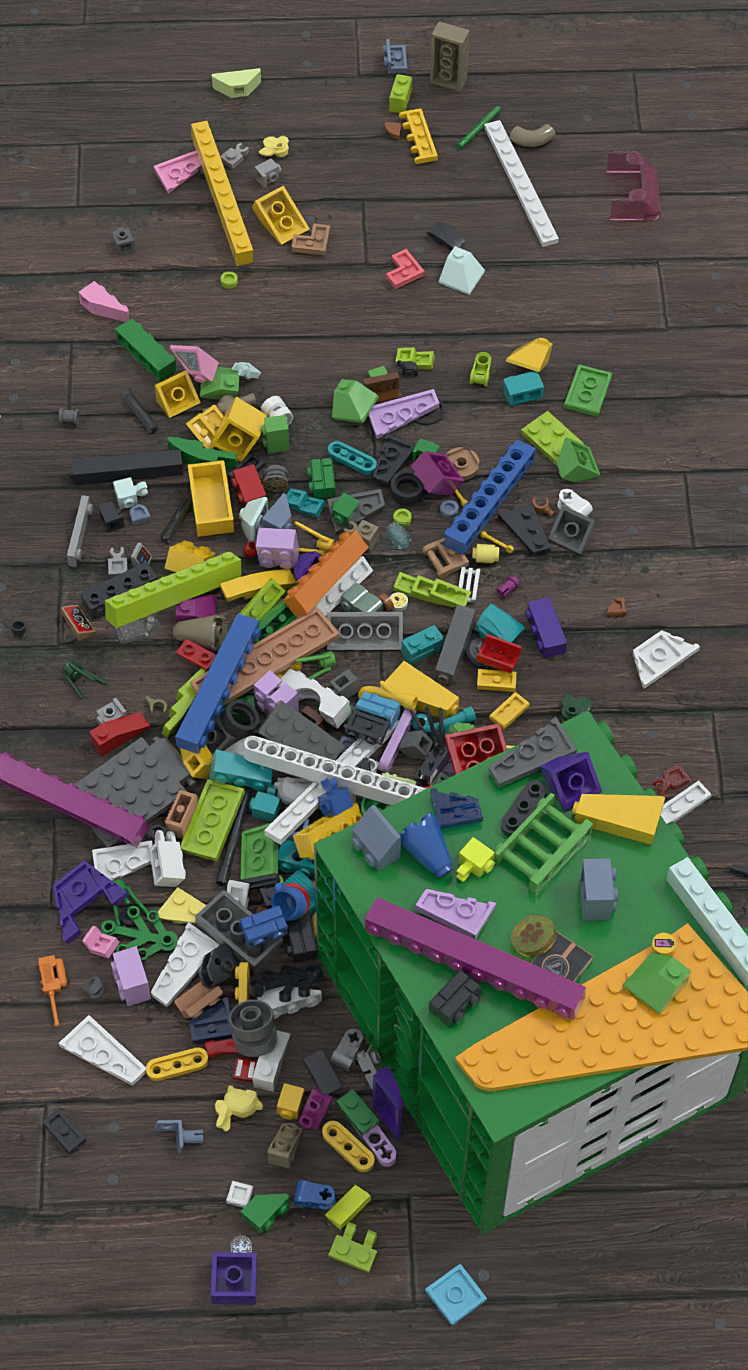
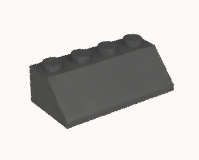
(221, 923)

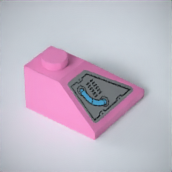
(196, 362)

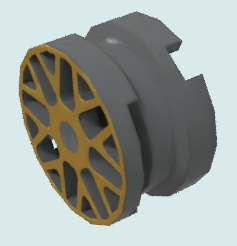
(275, 477)

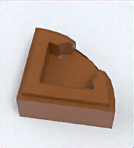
(393, 129)
(617, 608)

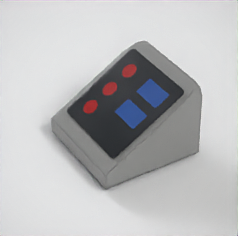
(140, 555)

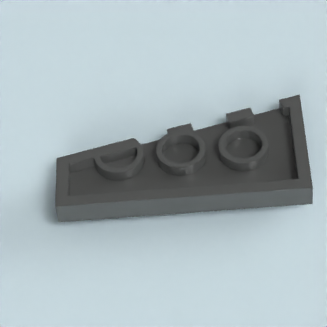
(532, 753)

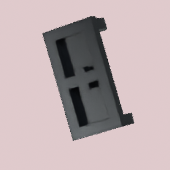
(432, 765)

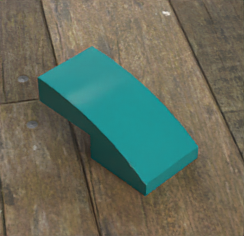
(300, 502)

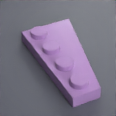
(399, 412)

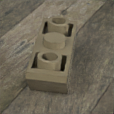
(284, 1145)

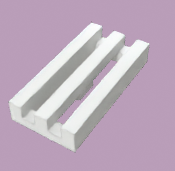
(470, 572)

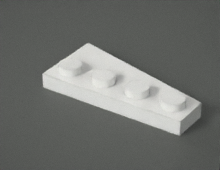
(182, 964)
(99, 1048)

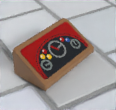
(77, 621)

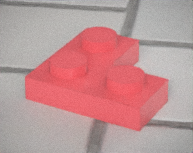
(407, 270)

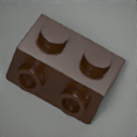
(384, 386)

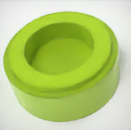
(229, 280)
(403, 517)

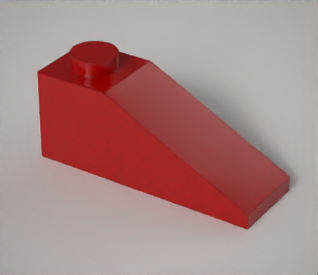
(117, 732)

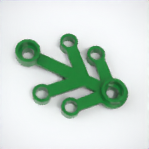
(143, 934)

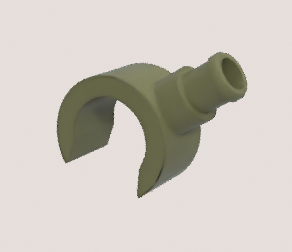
(156, 703)

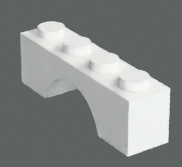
(332, 707)

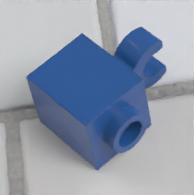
(335, 799)

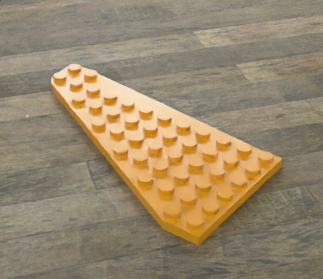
(618, 1029)

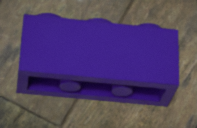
(546, 627)

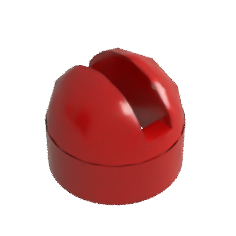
(250, 549)

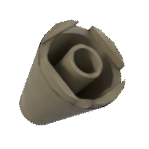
(205, 631)

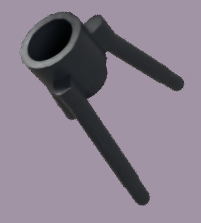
(434, 734)

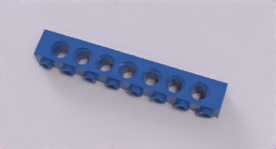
(489, 497)

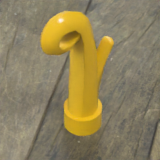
(408, 700)

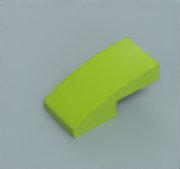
(422, 359)

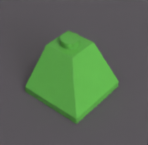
(224, 383)
(352, 401)
(576, 462)
(658, 981)

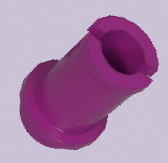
(511, 583)

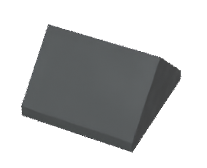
(572, 529)

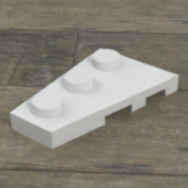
(122, 860)

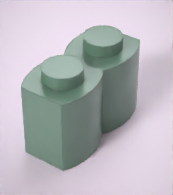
(360, 600)

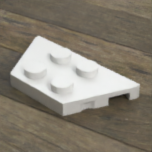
(660, 656)

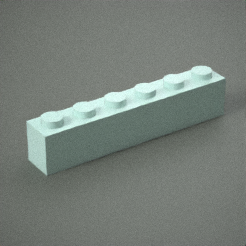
(711, 915)

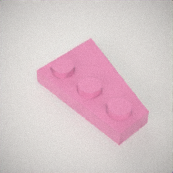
(177, 170)

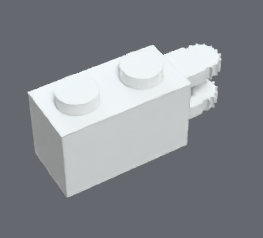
(167, 860)

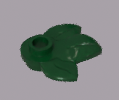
(573, 707)

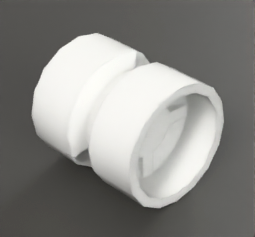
(275, 407)

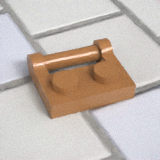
(453, 559)

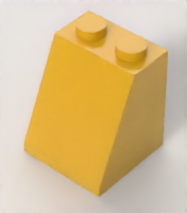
(239, 429)

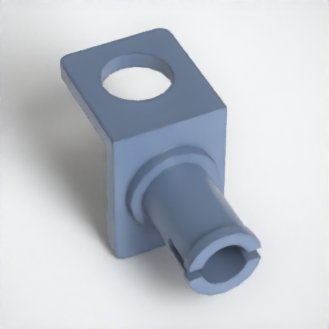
(182, 1136)

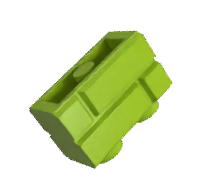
(400, 93)

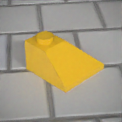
(532, 355)

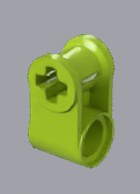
(481, 369)

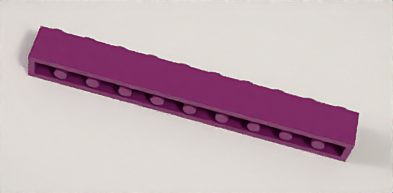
(71, 801)
(475, 959)

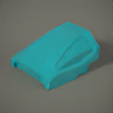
(498, 624)

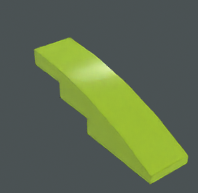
(431, 591)
(185, 698)

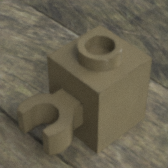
(367, 531)

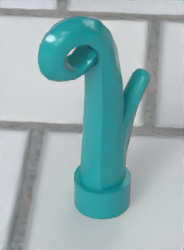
(467, 715)

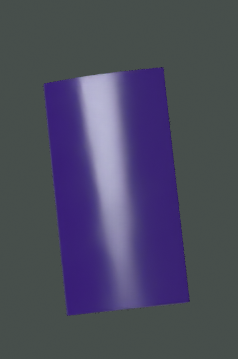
(388, 1100)

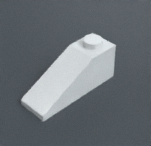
(269, 1065)

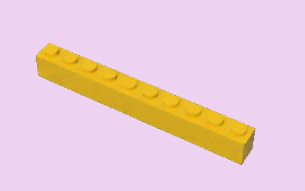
(222, 193)

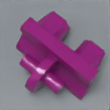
(315, 1109)

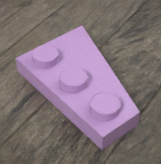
(456, 913)

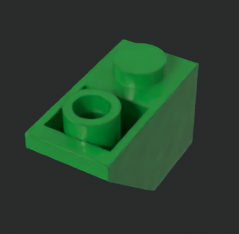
(264, 1210)

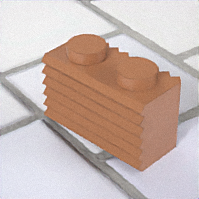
(181, 813)

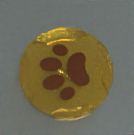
(533, 935)

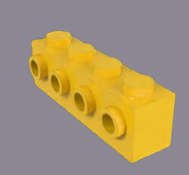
(323, 828)

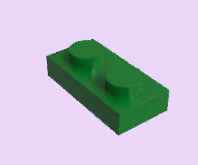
(357, 1112)

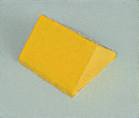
(176, 394)

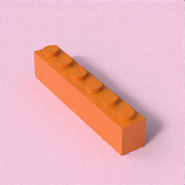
(325, 573)

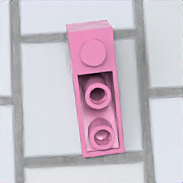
(100, 302)

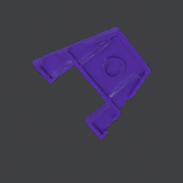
(78, 890)

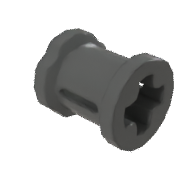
(70, 416)

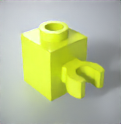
(476, 859)

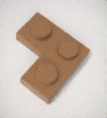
(312, 244)

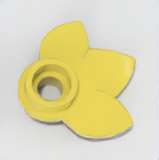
(275, 146)

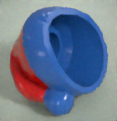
(292, 900)

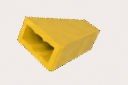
(429, 693)
(621, 815)

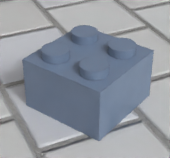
(598, 889)

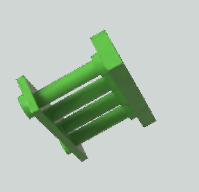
(551, 862)

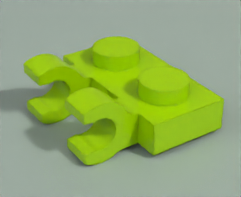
(353, 1253)

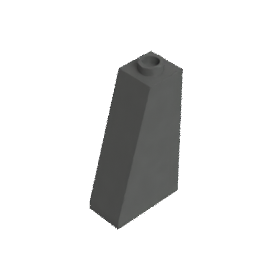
(455, 644)

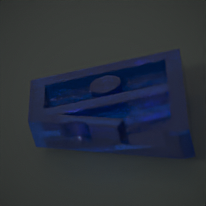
(454, 809)

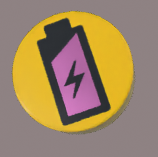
(663, 944)

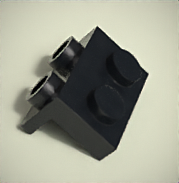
(367, 728)

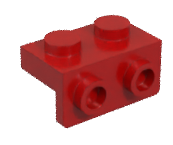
(499, 653)
(196, 654)

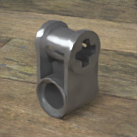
(346, 1052)

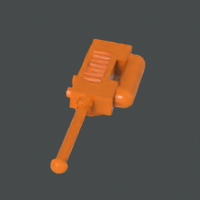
(50, 984)

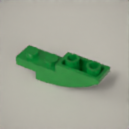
(194, 452)

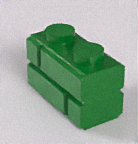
(322, 478)

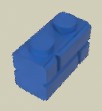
(263, 926)

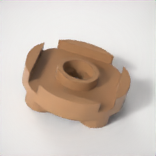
(470, 459)

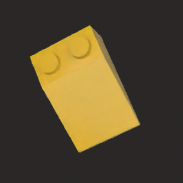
(280, 215)

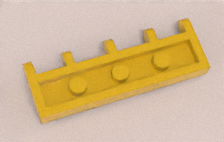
(420, 135)

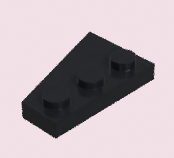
(527, 528)

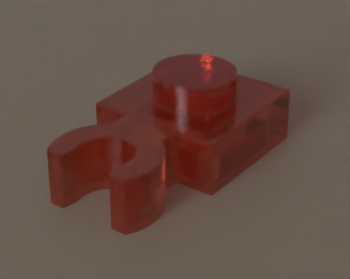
(673, 777)

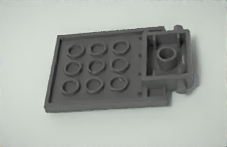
(140, 780)

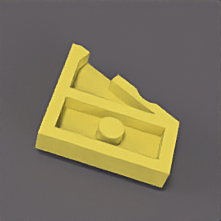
(180, 908)

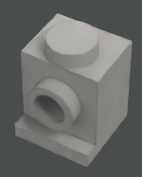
(267, 172)
(110, 712)

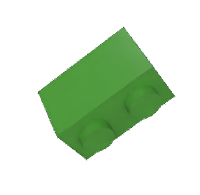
(275, 434)

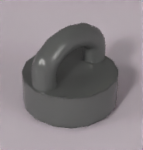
(93, 986)

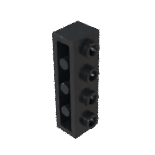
(95, 597)

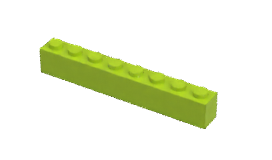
(172, 589)

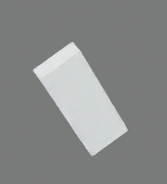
(685, 802)

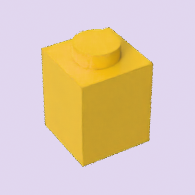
(290, 1101)

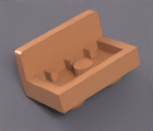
(197, 998)

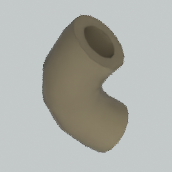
(532, 138)

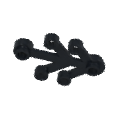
(285, 978)

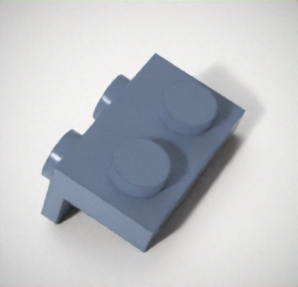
(395, 58)

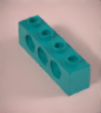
(286, 860)

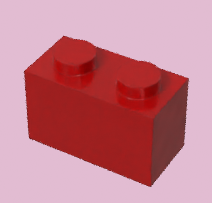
(247, 484)

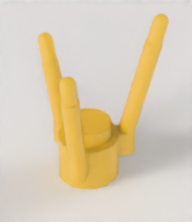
(323, 542)

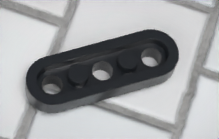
(518, 814)

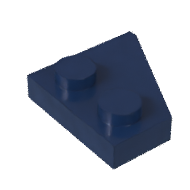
(212, 1024)

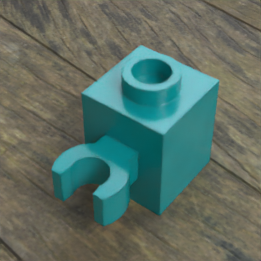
(265, 805)

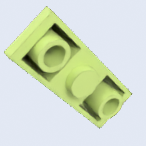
(237, 83)

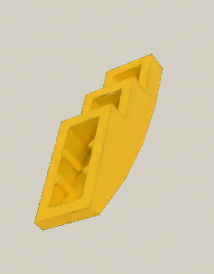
(250, 585)

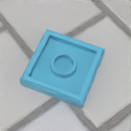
(455, 1294)

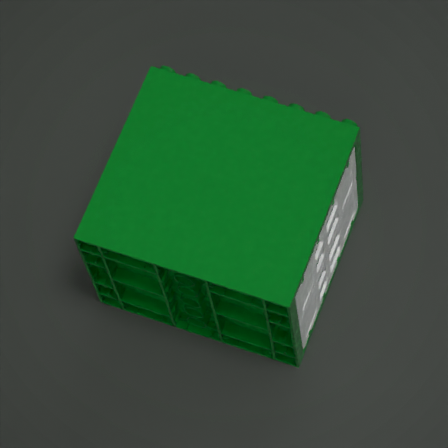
(537, 1139)

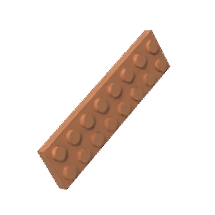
(281, 650)

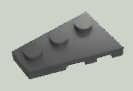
(369, 504)

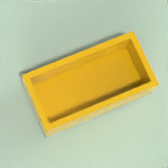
(210, 498)

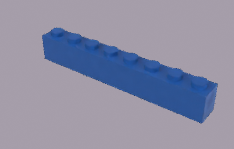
(217, 684)

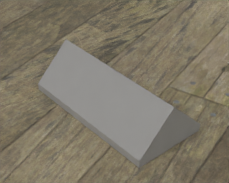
(367, 630)

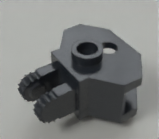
(219, 969)

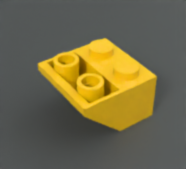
(186, 555)

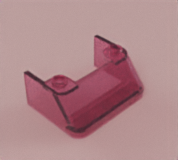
(643, 202)

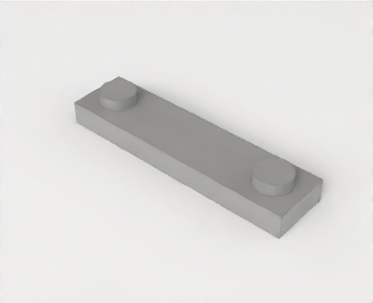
(75, 551)

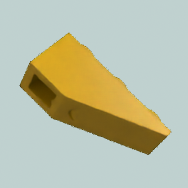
(197, 764)

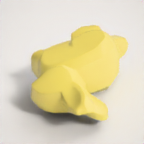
(236, 1103)

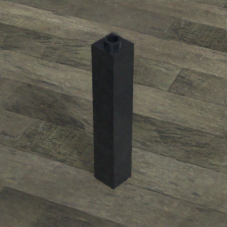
(126, 466)

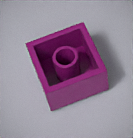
(437, 473)

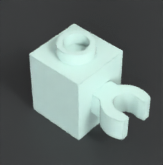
(127, 493)

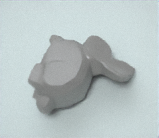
(289, 790)

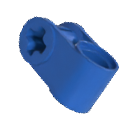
(312, 1194)

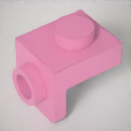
(100, 943)

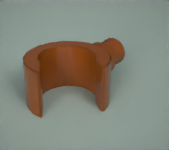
(543, 509)

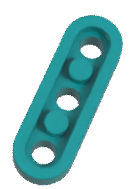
(348, 453)

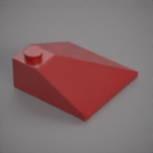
(474, 746)

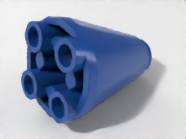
(428, 845)

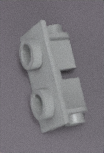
(369, 1061)

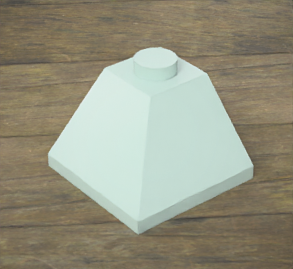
(461, 271)
(252, 516)

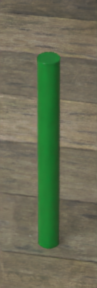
(478, 127)

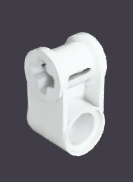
(574, 502)

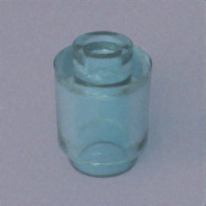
(398, 535)

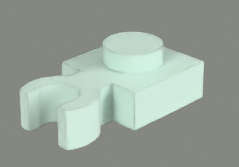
(246, 370)

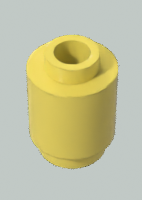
(485, 553)

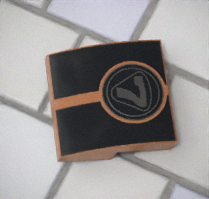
(564, 959)

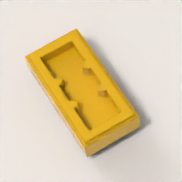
(509, 710)

